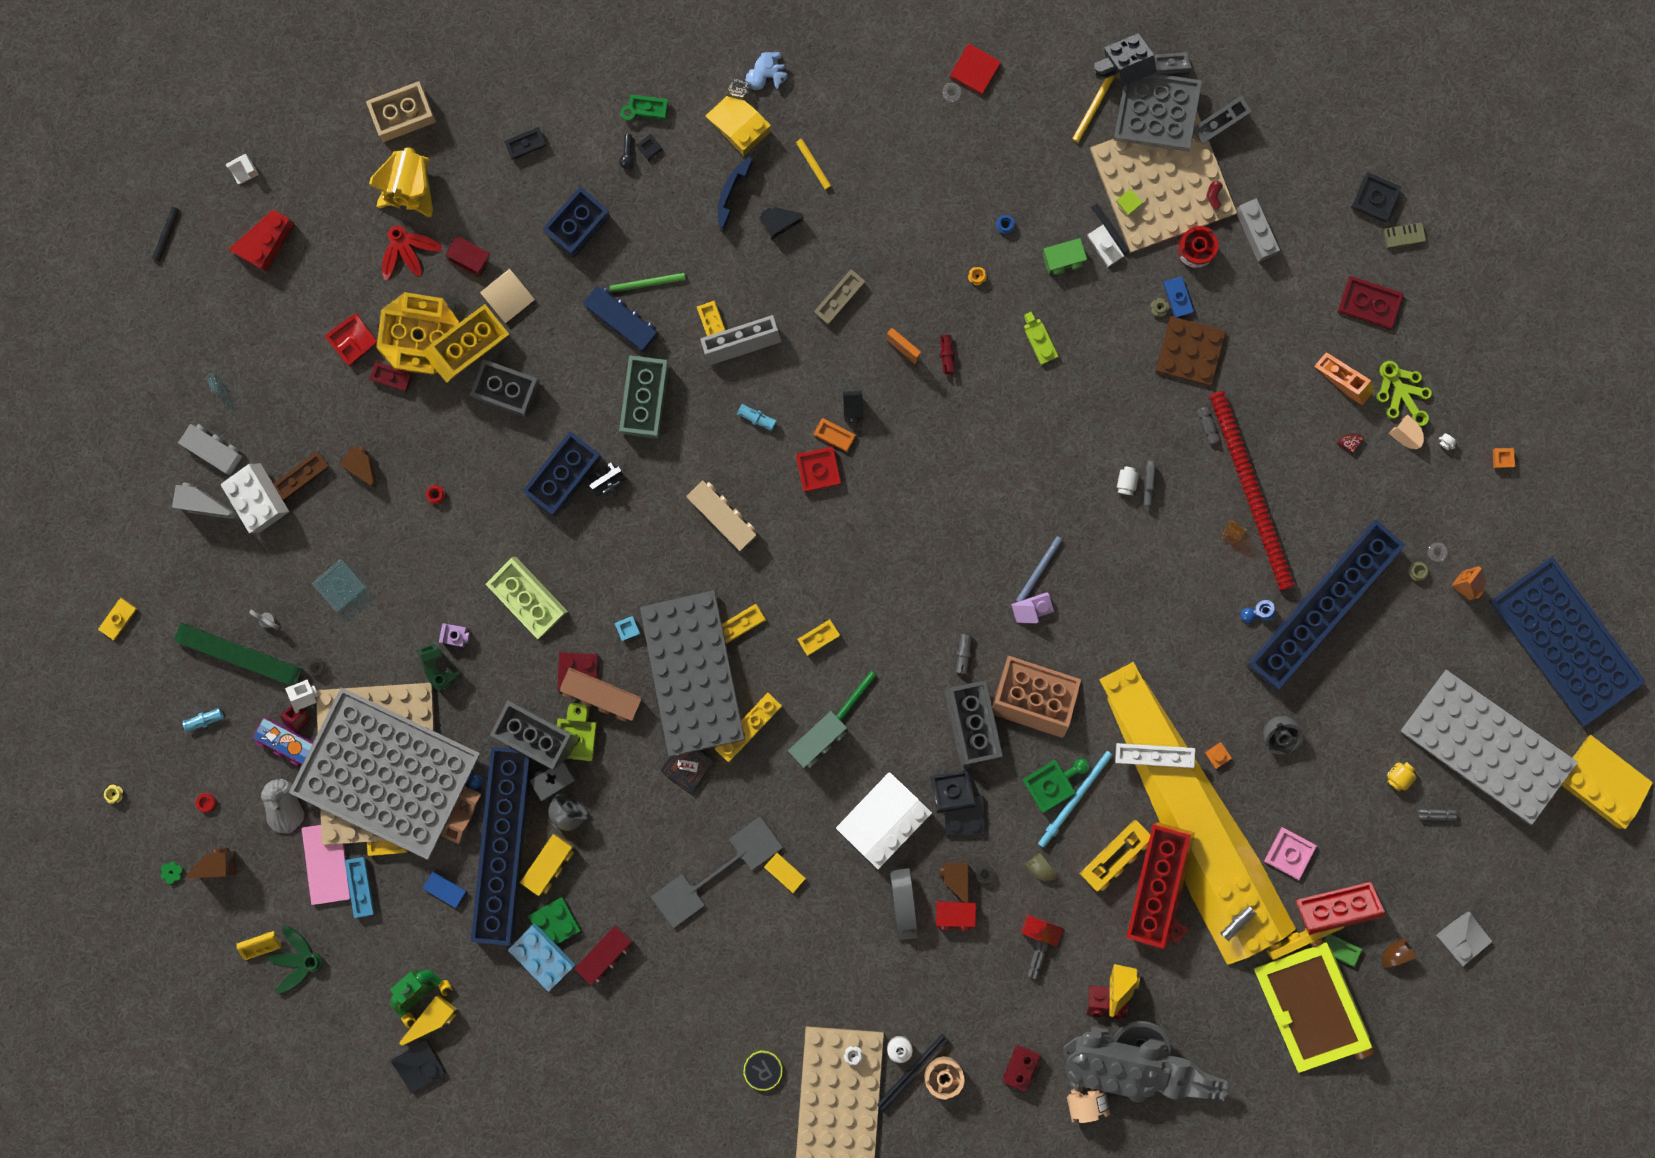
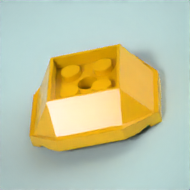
(409, 314)

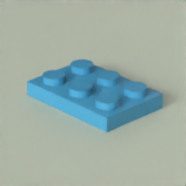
(541, 957)

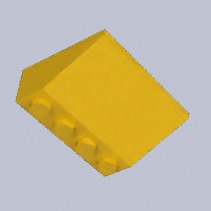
(1607, 783)

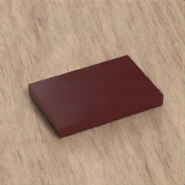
(1370, 302)

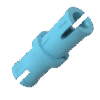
(756, 417)
(203, 720)

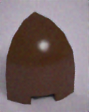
(1397, 954)

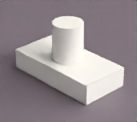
(1105, 246)

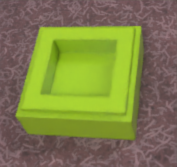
(1129, 202)

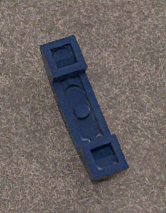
(740, 171)

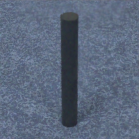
(1110, 228)
(165, 234)

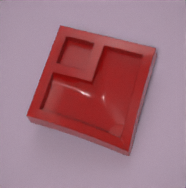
(351, 339)

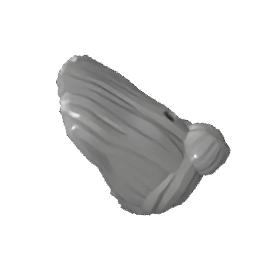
(281, 807)

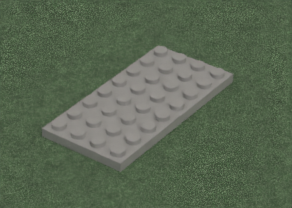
(1488, 747)

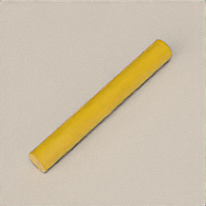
(813, 164)

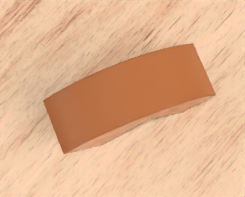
(461, 815)

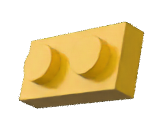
(818, 637)

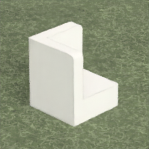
(242, 169)

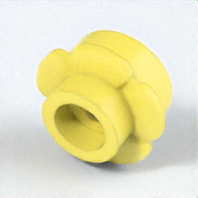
(118, 794)

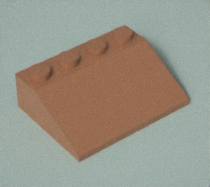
(1036, 696)

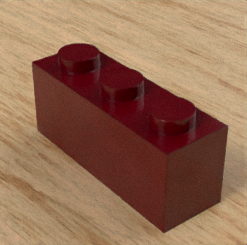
(604, 955)

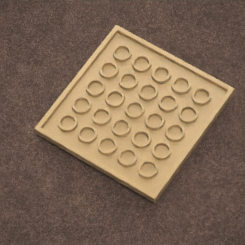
(1167, 183)

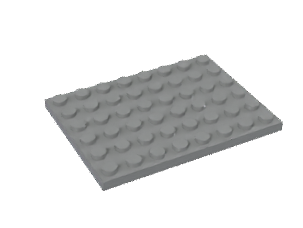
(384, 773)

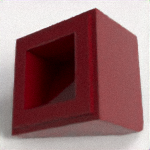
(293, 720)

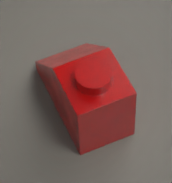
(1041, 930)

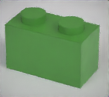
(1064, 256)

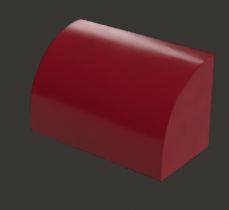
(468, 256)

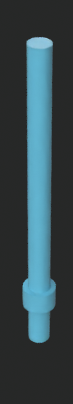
(1052, 830)

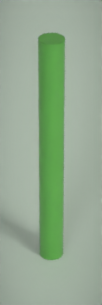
(647, 282)

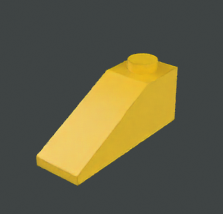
(1122, 986)
(434, 1016)

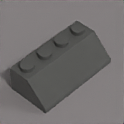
(973, 722)
(533, 735)

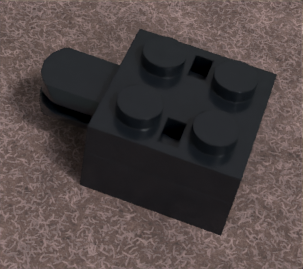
(1126, 60)

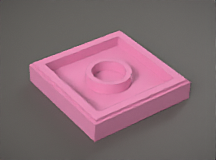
(1290, 853)

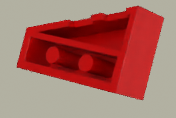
(264, 240)

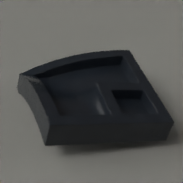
(418, 1066)

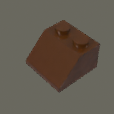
(215, 864)

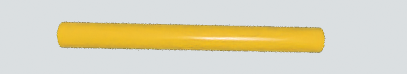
(1093, 108)

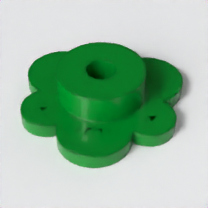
(167, 868)

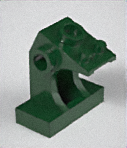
(428, 658)

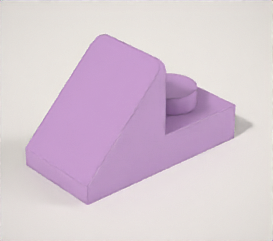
(1032, 608)

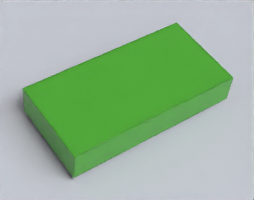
(1343, 950)

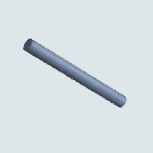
(1039, 570)

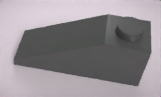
(1222, 120)

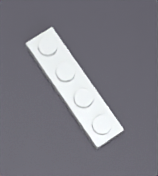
(1155, 755)

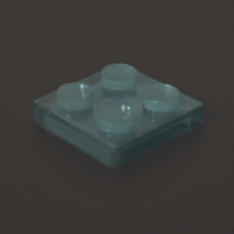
(339, 585)

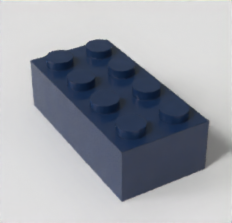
(562, 474)

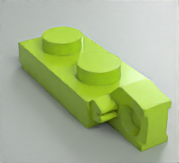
(1039, 339)

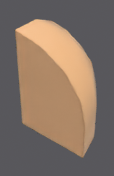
(1408, 433)

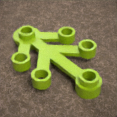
(1401, 391)

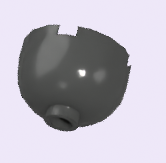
(1282, 734)
(566, 814)

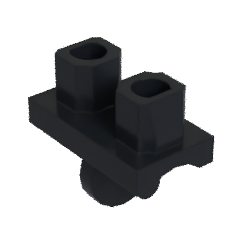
(608, 482)

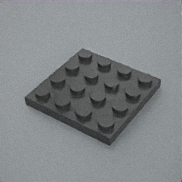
(1158, 112)

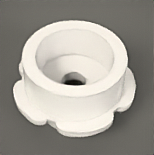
(1447, 442)
(853, 1060)

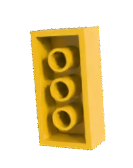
(465, 343)

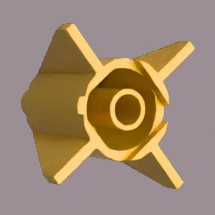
(404, 182)

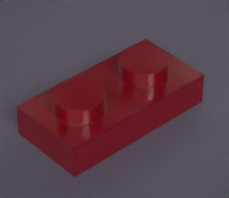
(391, 377)

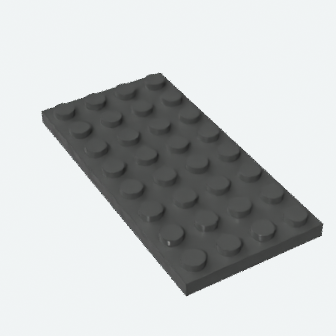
(692, 673)

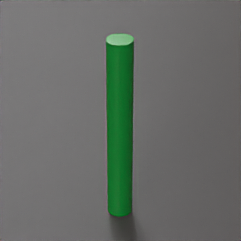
(856, 695)

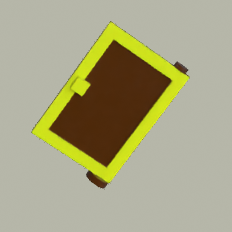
(1314, 1007)

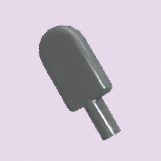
(1149, 482)

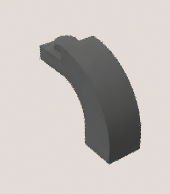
(903, 904)

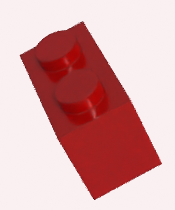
(955, 914)

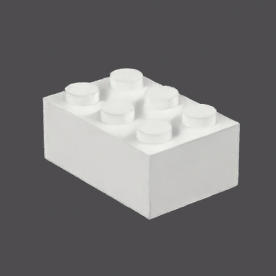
(254, 498)

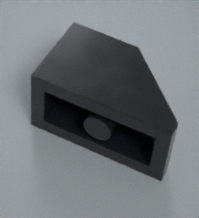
(779, 220)
(853, 406)

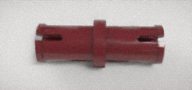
(947, 354)

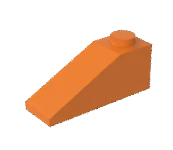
(1345, 378)
(1470, 583)

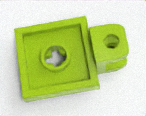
(585, 730)

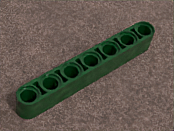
(238, 654)

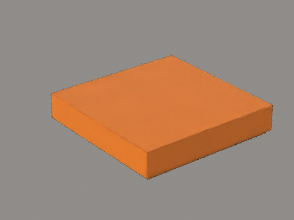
(903, 345)

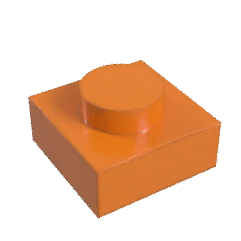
(1503, 458)
(1217, 755)

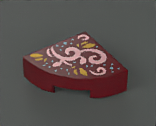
(1350, 442)

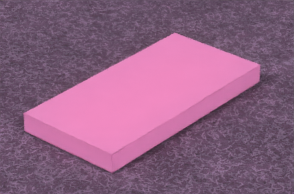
(325, 868)

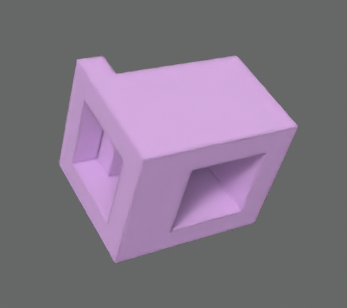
(446, 632)

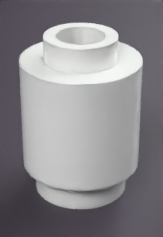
(1127, 481)

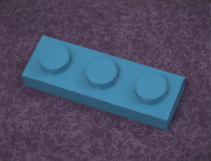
(359, 887)

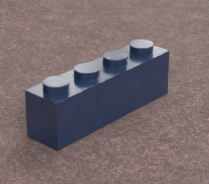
(620, 319)

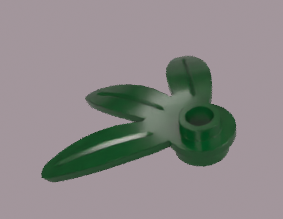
(303, 961)

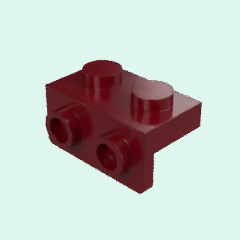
(1100, 1003)

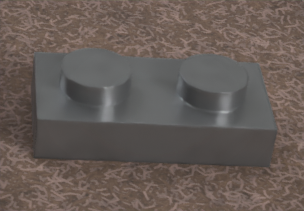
(1172, 63)

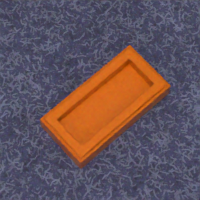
(834, 435)

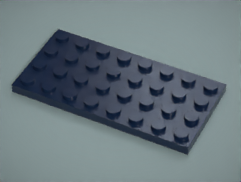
(1567, 641)

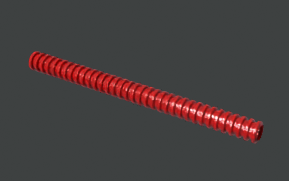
(1251, 490)

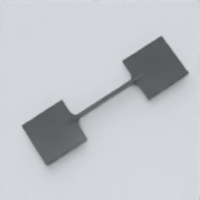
(680, 899)

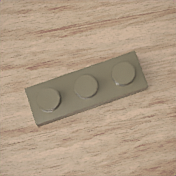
(839, 297)

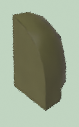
(1040, 868)

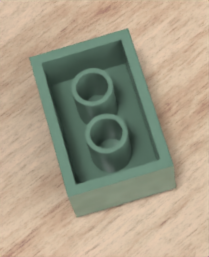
(818, 740)

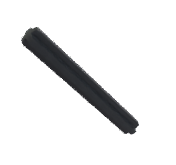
(913, 1072)

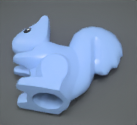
(766, 67)

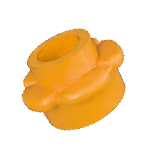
(977, 271)

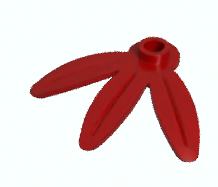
(402, 244)

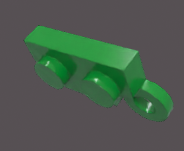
(645, 107)

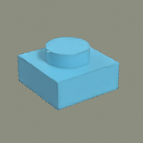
(627, 628)

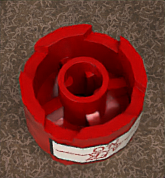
(1207, 242)

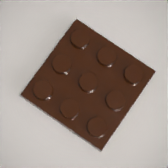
(1190, 351)

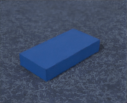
(444, 889)

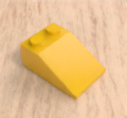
(739, 123)

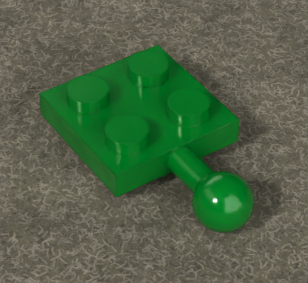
(1051, 785)

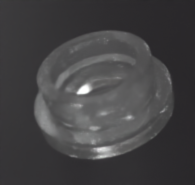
(951, 86)
(1443, 552)

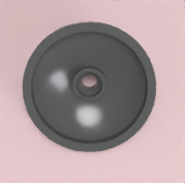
(1141, 1030)

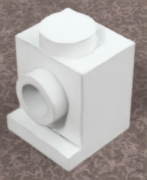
(301, 695)

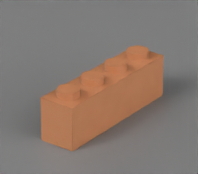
(601, 694)

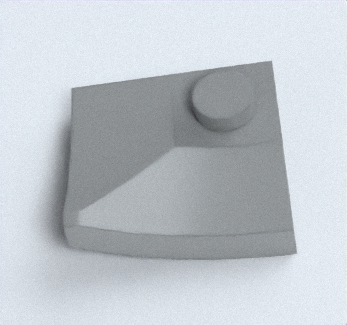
(1464, 938)

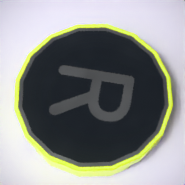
(763, 1070)

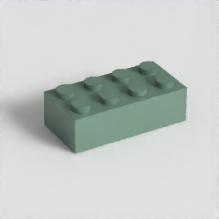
(644, 397)

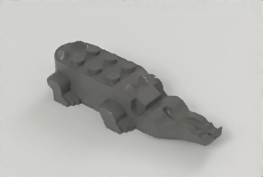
(1136, 1070)

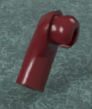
(1212, 193)

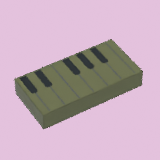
(1404, 235)

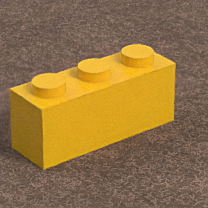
(547, 865)

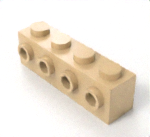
(721, 516)

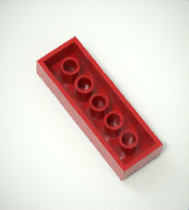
(1160, 885)

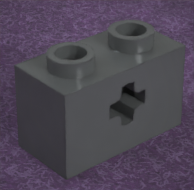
(544, 788)

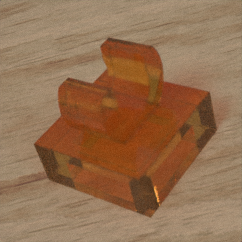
(1234, 531)

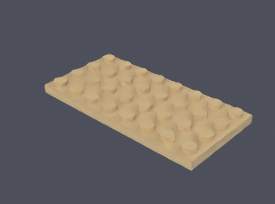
(838, 1098)

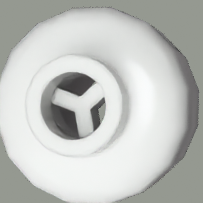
(894, 1044)

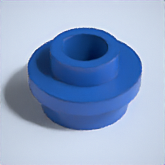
(1005, 218)

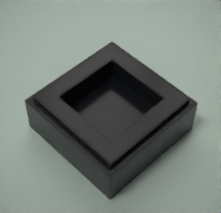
(649, 147)

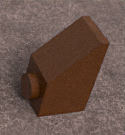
(360, 465)
(956, 878)

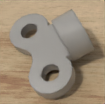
(266, 620)

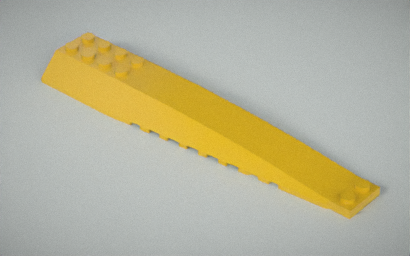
(1222, 865)

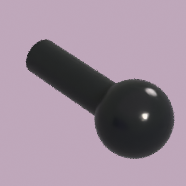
(626, 160)

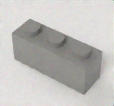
(1257, 230)
(211, 448)

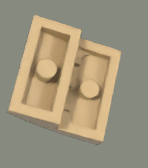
(507, 295)

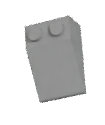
(193, 500)

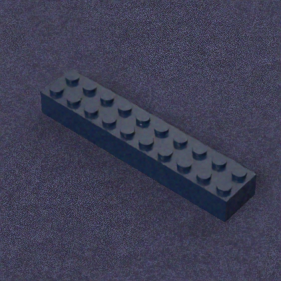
(1325, 604)
(501, 847)

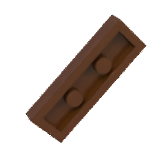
(300, 475)

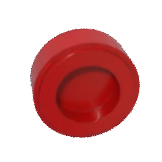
(205, 802)

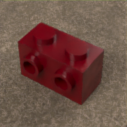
(1021, 1067)

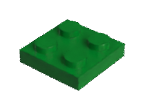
(555, 921)

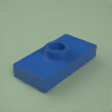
(1178, 297)

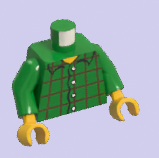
(412, 990)

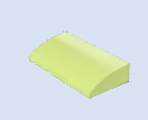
(526, 597)

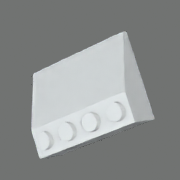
(883, 820)

